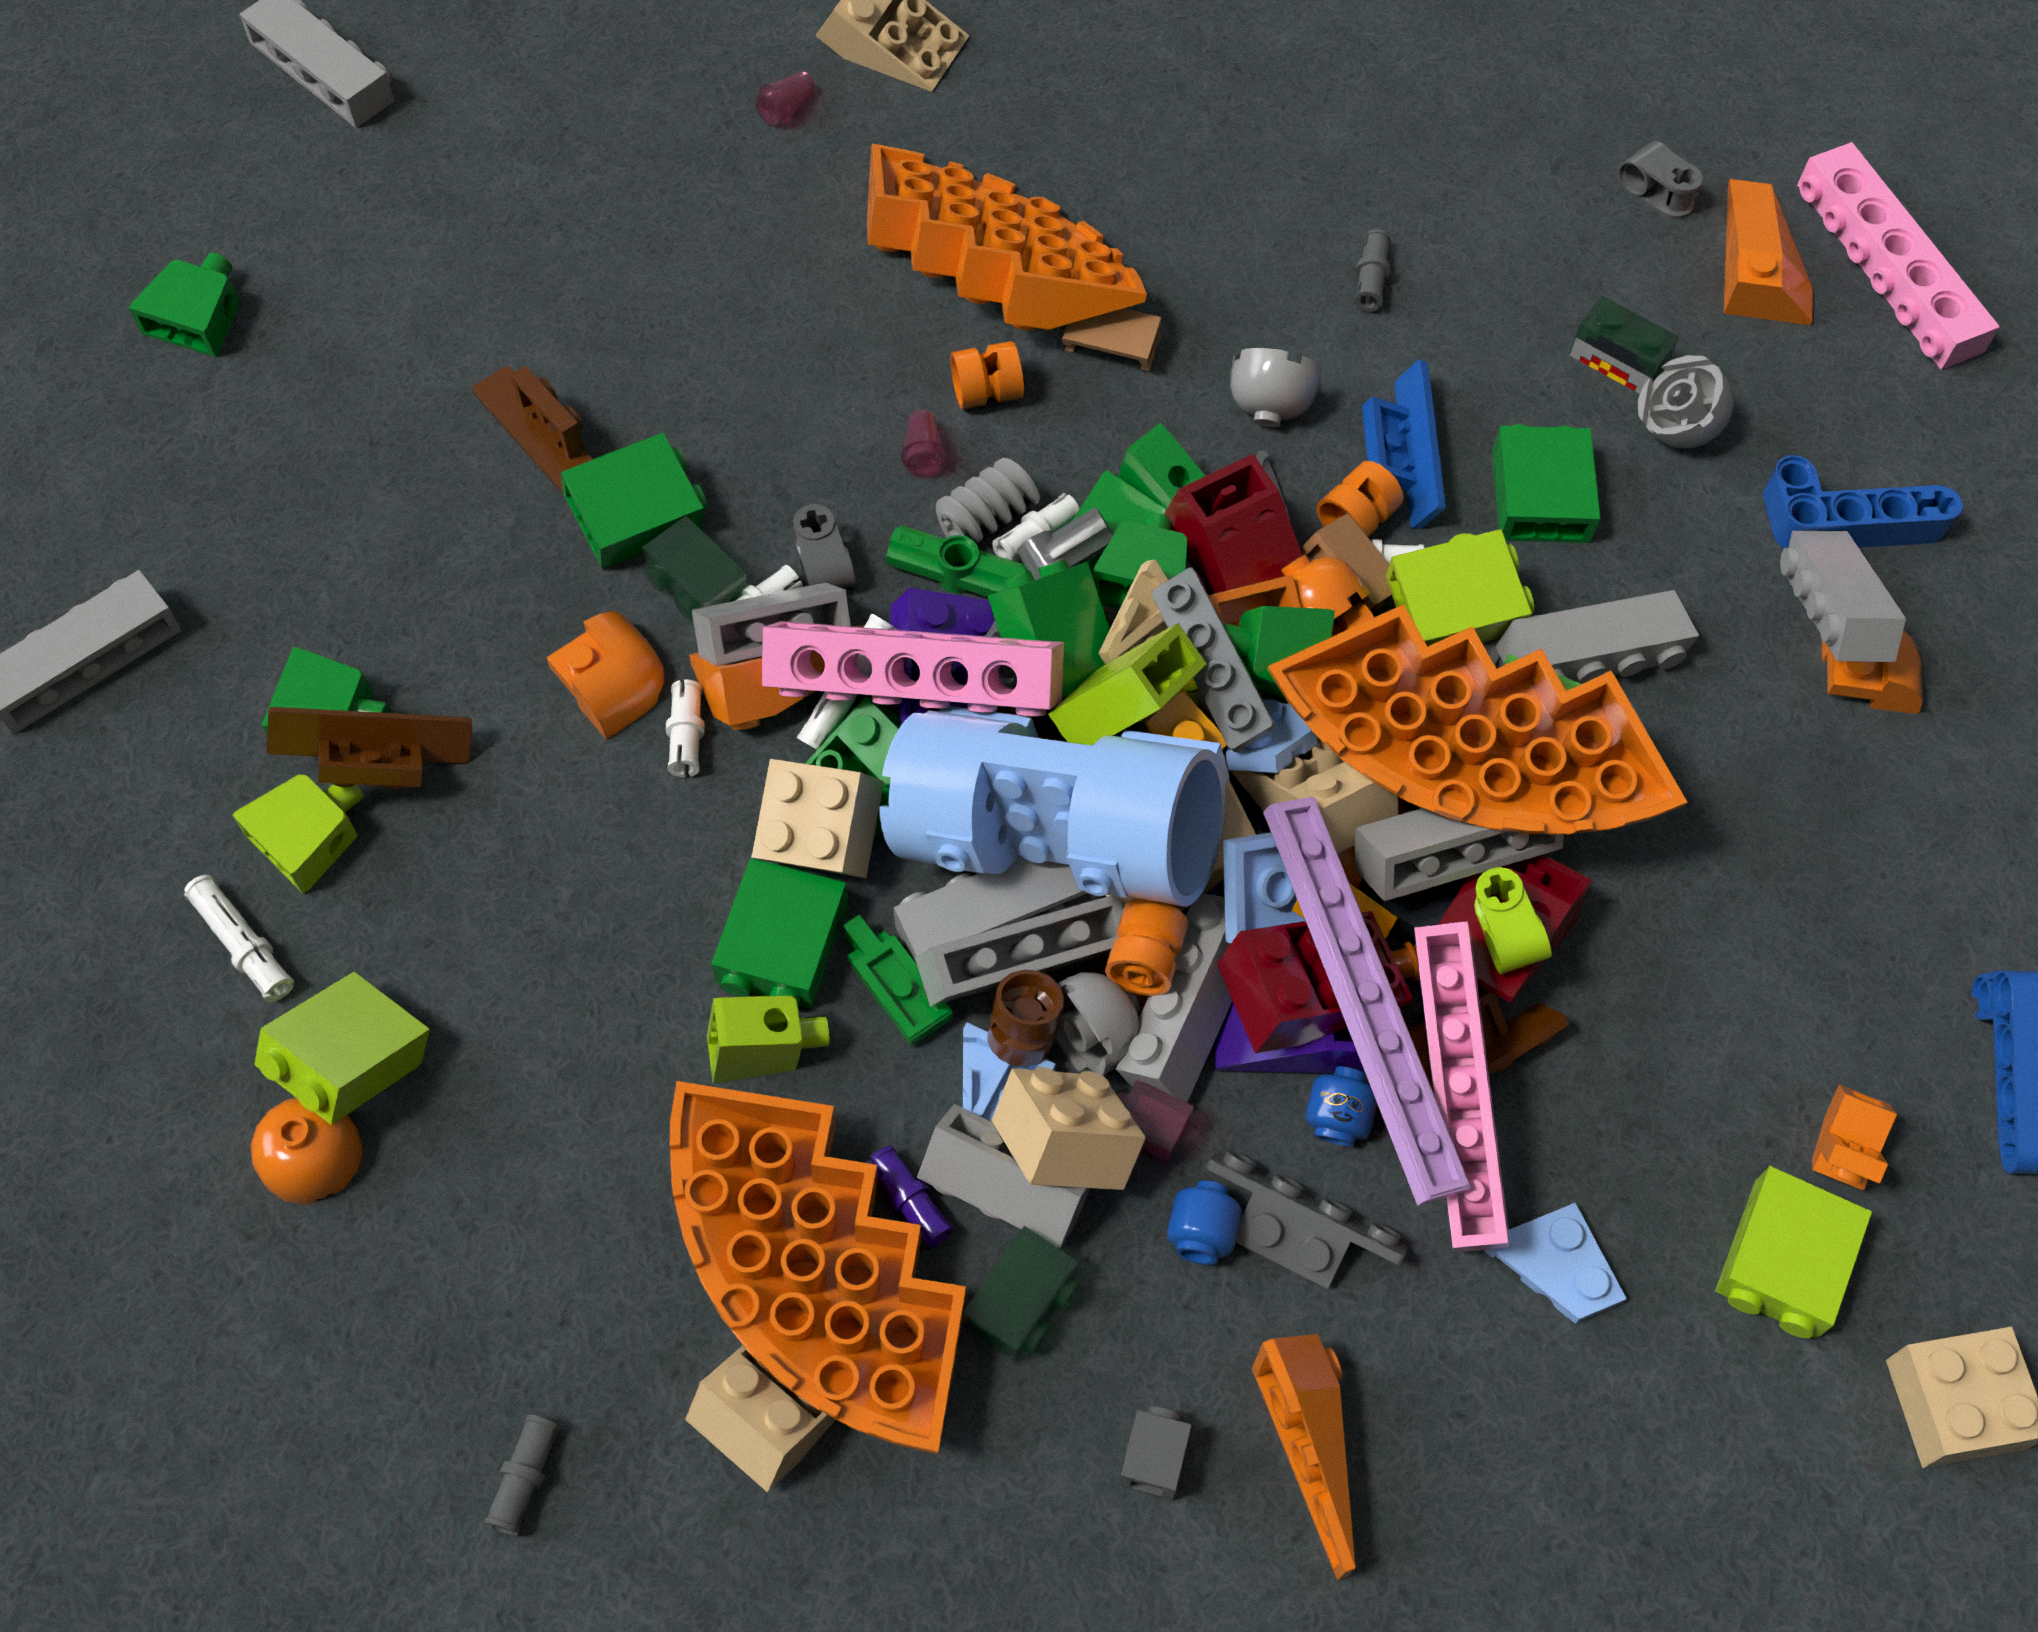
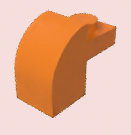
(1853, 1138)

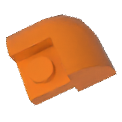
(610, 672)
(1886, 684)

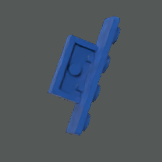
(1406, 442)

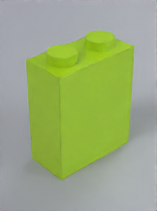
(1461, 587)
(1128, 688)
(341, 1047)
(1793, 1253)

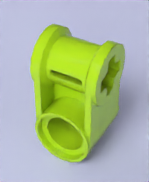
(1510, 928)

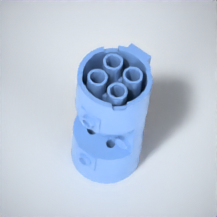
(1125, 814)

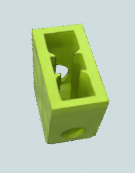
(301, 827)
(759, 1036)

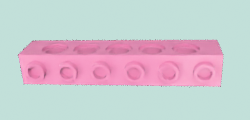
(1897, 256)
(1035, 662)
(1462, 1082)

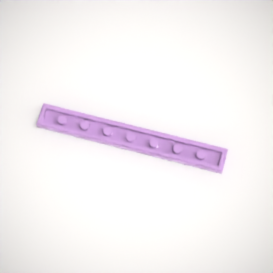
(1367, 1001)

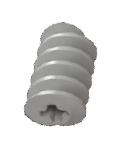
(986, 498)

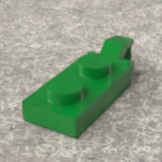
(894, 981)

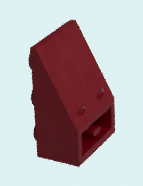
(1235, 526)
(1556, 898)
(1285, 988)

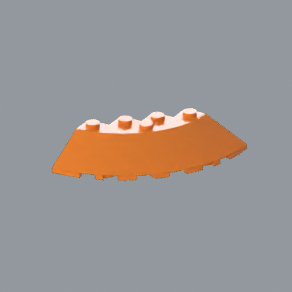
(995, 242)
(1476, 738)
(806, 1267)

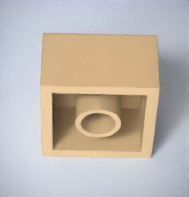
(818, 818)
(1067, 1129)
(1966, 1396)

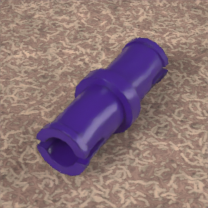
(910, 1197)

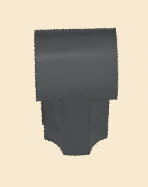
(1076, 542)

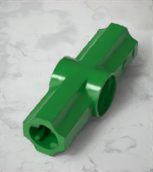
(934, 559)

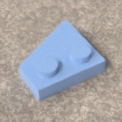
(1563, 1263)

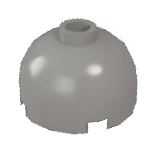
(1272, 386)
(1686, 402)
(1096, 1022)

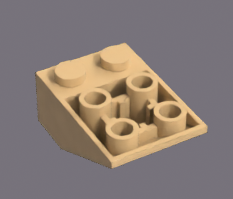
(894, 38)
(1340, 791)
(755, 1419)

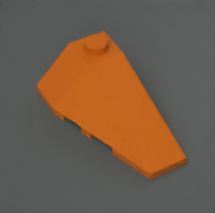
(1762, 259)
(737, 692)
(1306, 1408)

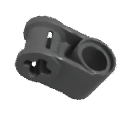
(1658, 174)
(821, 548)

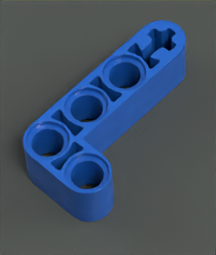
(1868, 515)
(2012, 1004)

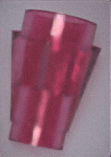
(783, 98)
(922, 445)

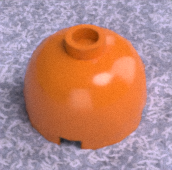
(1325, 583)
(303, 1154)

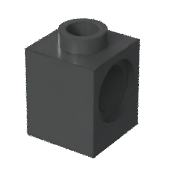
(1155, 1453)

